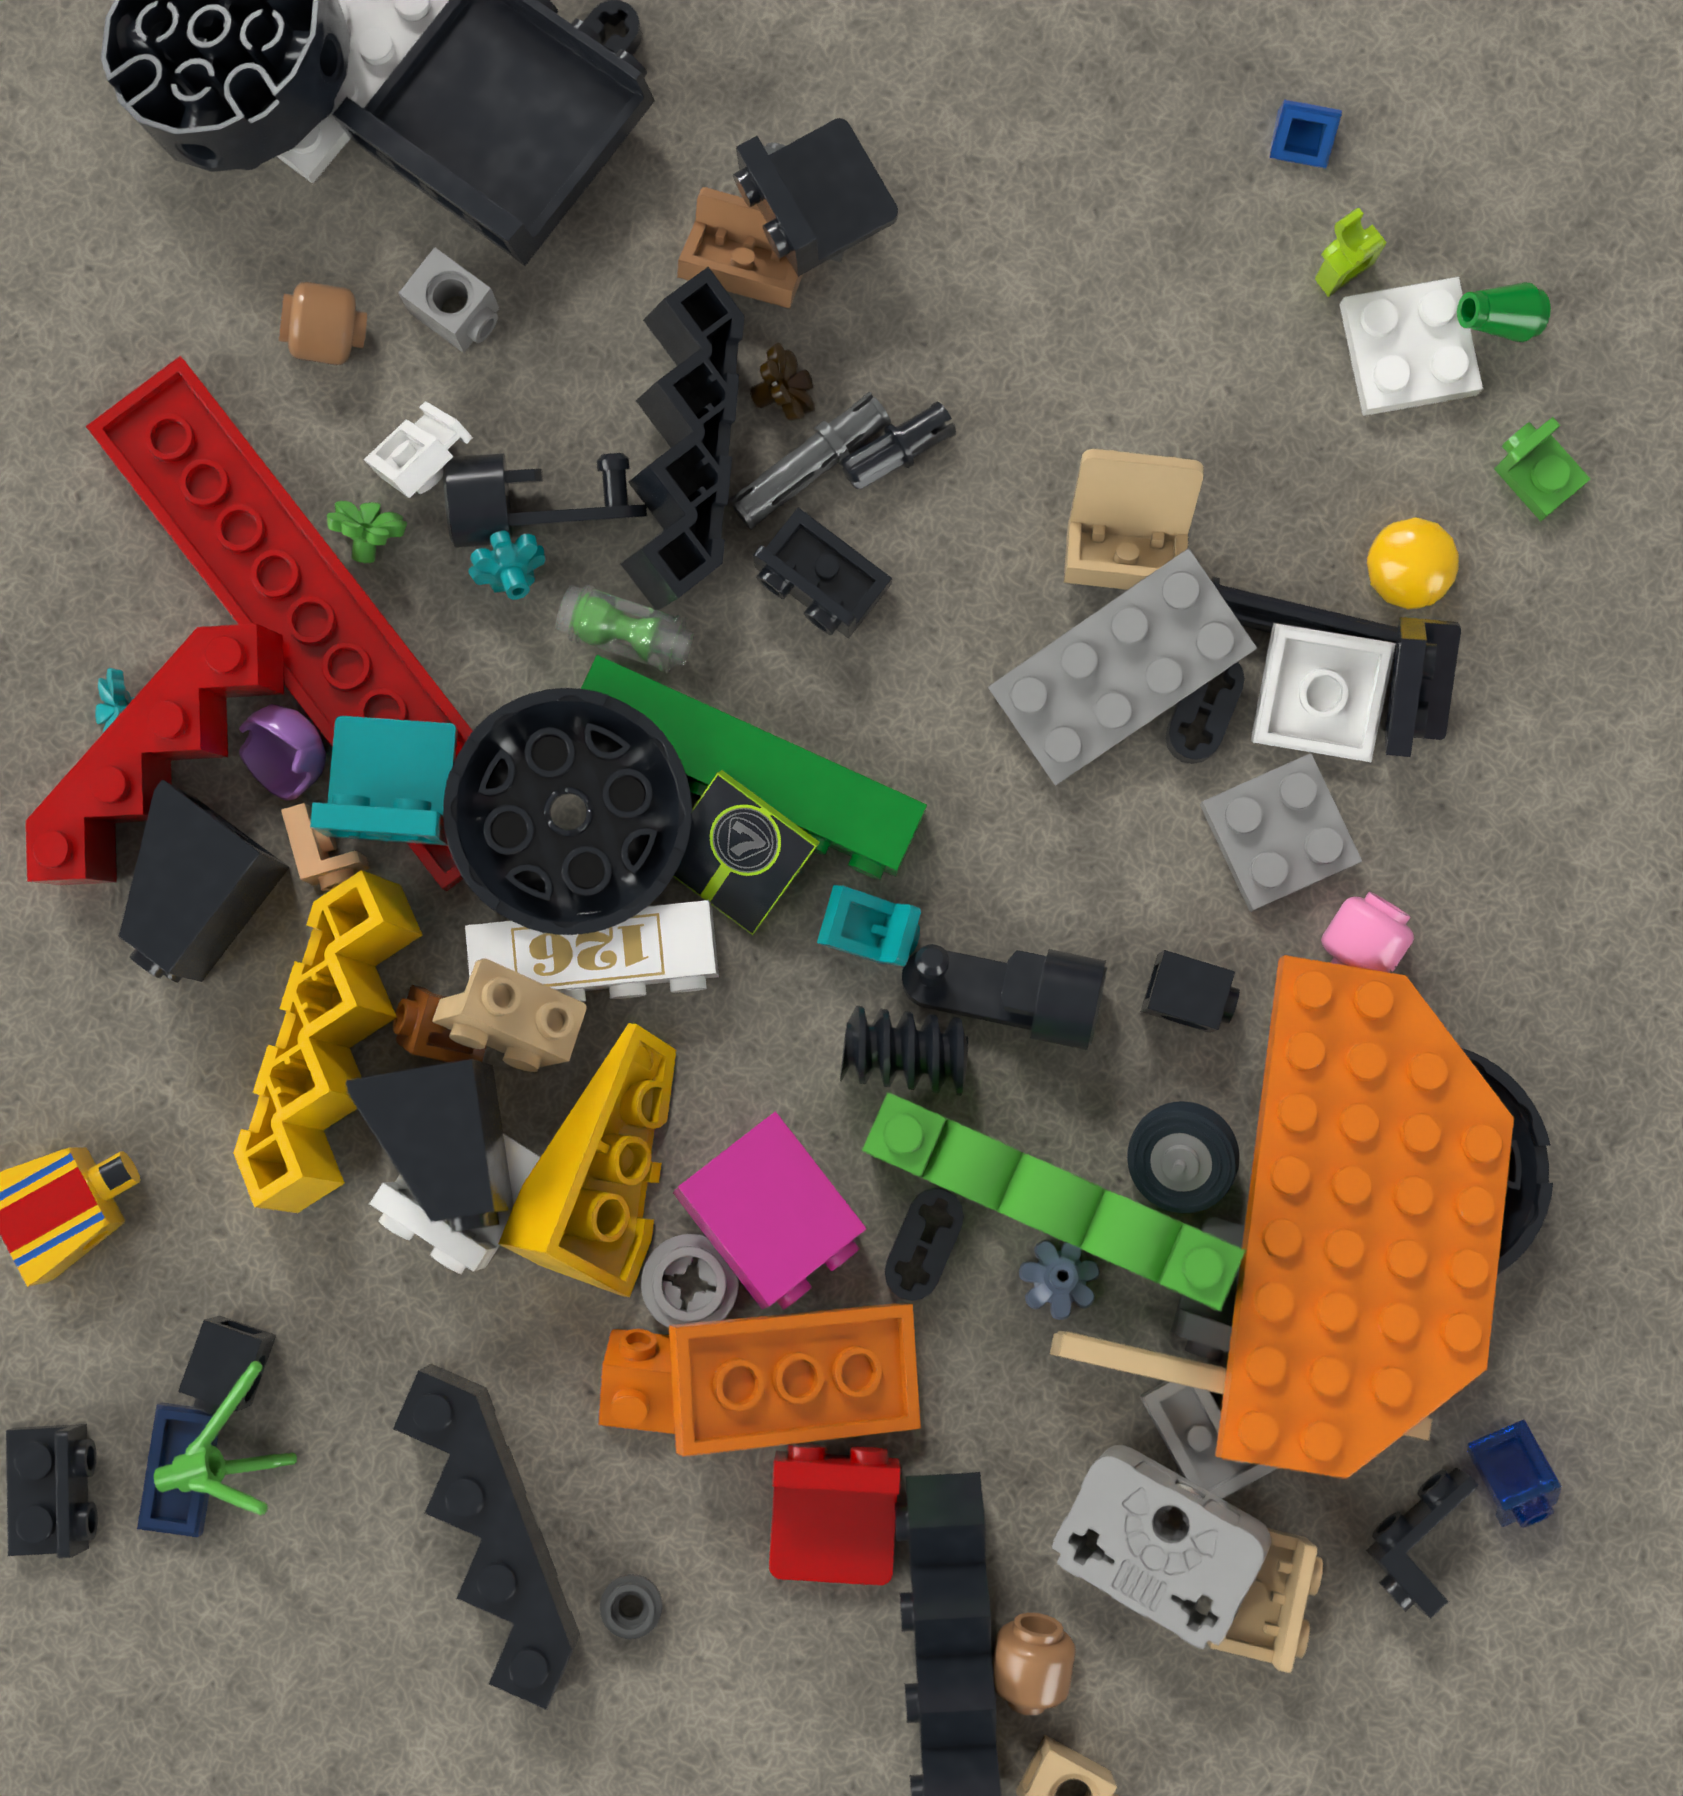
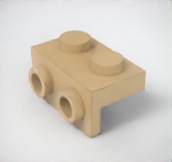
(512, 1016)
(1272, 1613)

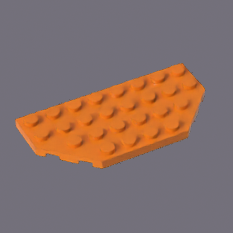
(1361, 1225)

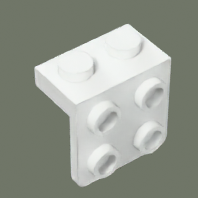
(452, 1249)

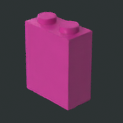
(771, 1213)

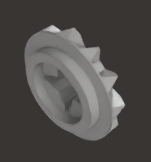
(674, 1257)

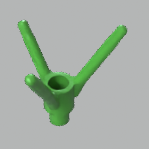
(203, 1464)

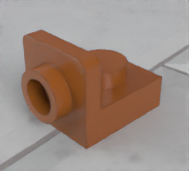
(421, 1035)

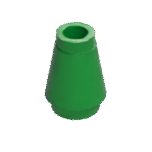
(1506, 311)

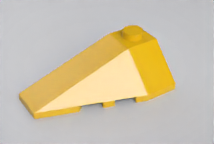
(590, 1185)

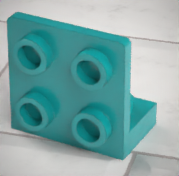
(387, 780)

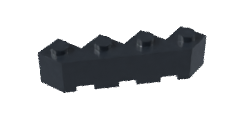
(694, 416)
(487, 1498)
(951, 1635)

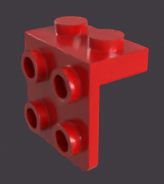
(833, 1515)

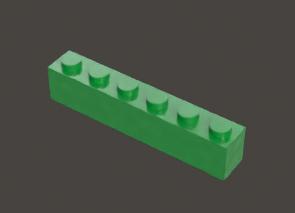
(816, 794)

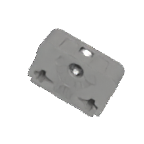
(1150, 1562)

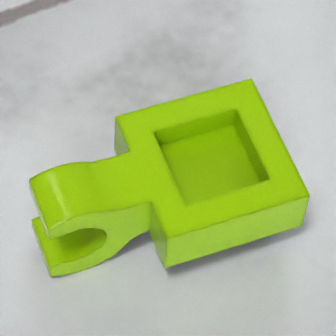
(1349, 253)

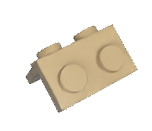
(1128, 516)

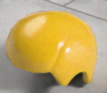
(1412, 563)

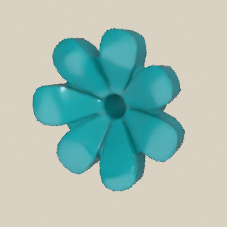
(508, 565)
(114, 695)

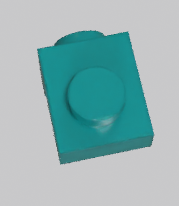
(870, 926)

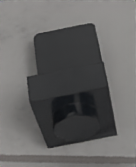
(1400, 1533)

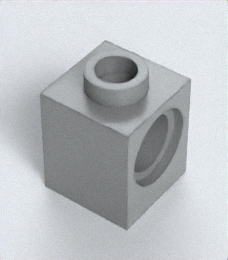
(434, 284)

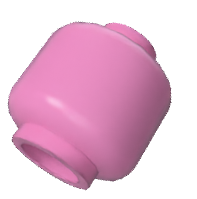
(1368, 934)

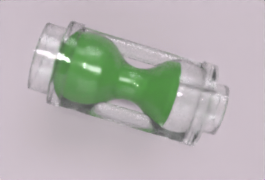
(599, 620)

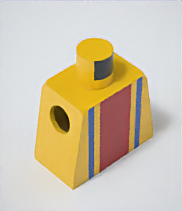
(60, 1209)

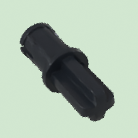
(898, 446)

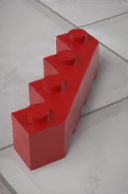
(172, 718)

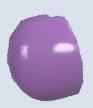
(282, 751)

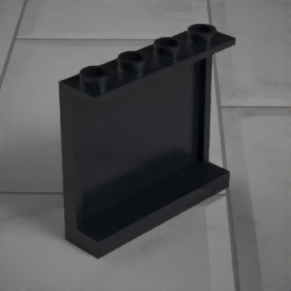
(502, 116)

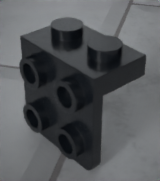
(815, 194)

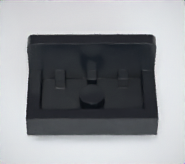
(821, 574)

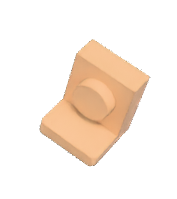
(312, 850)

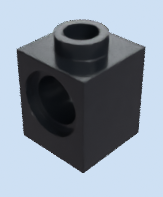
(1190, 992)
(219, 1360)

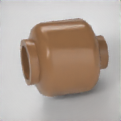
(322, 323)
(1033, 1663)

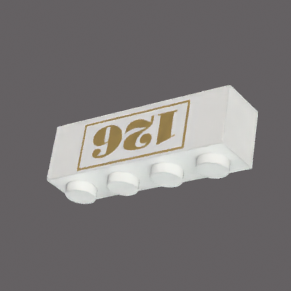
(651, 948)

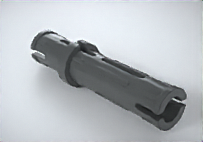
(811, 459)

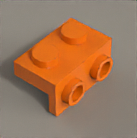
(637, 1382)

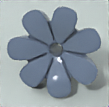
(1049, 1288)

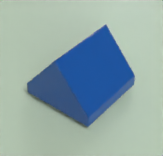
(1304, 133)

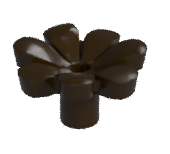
(784, 384)

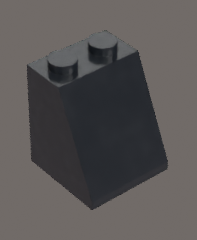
(192, 886)
(442, 1138)

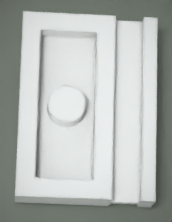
(416, 453)

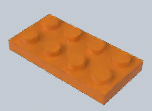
(793, 1378)

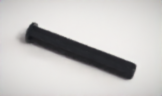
(1262, 611)

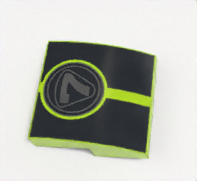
(741, 852)

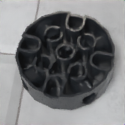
(226, 77)

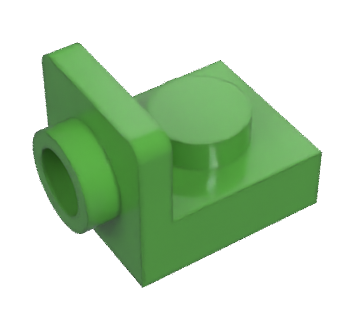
(1540, 469)

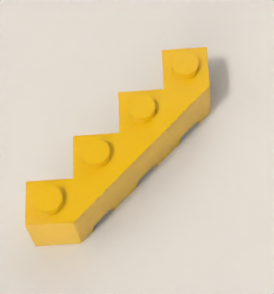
(329, 1007)

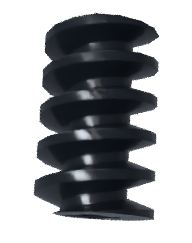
(905, 1049)

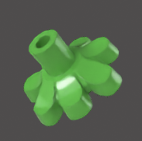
(365, 527)

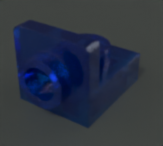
(1516, 1475)

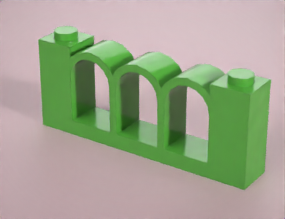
(1054, 1201)

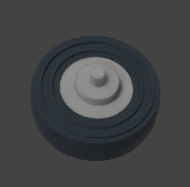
(1183, 1157)

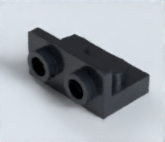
(1421, 682)
(49, 1490)

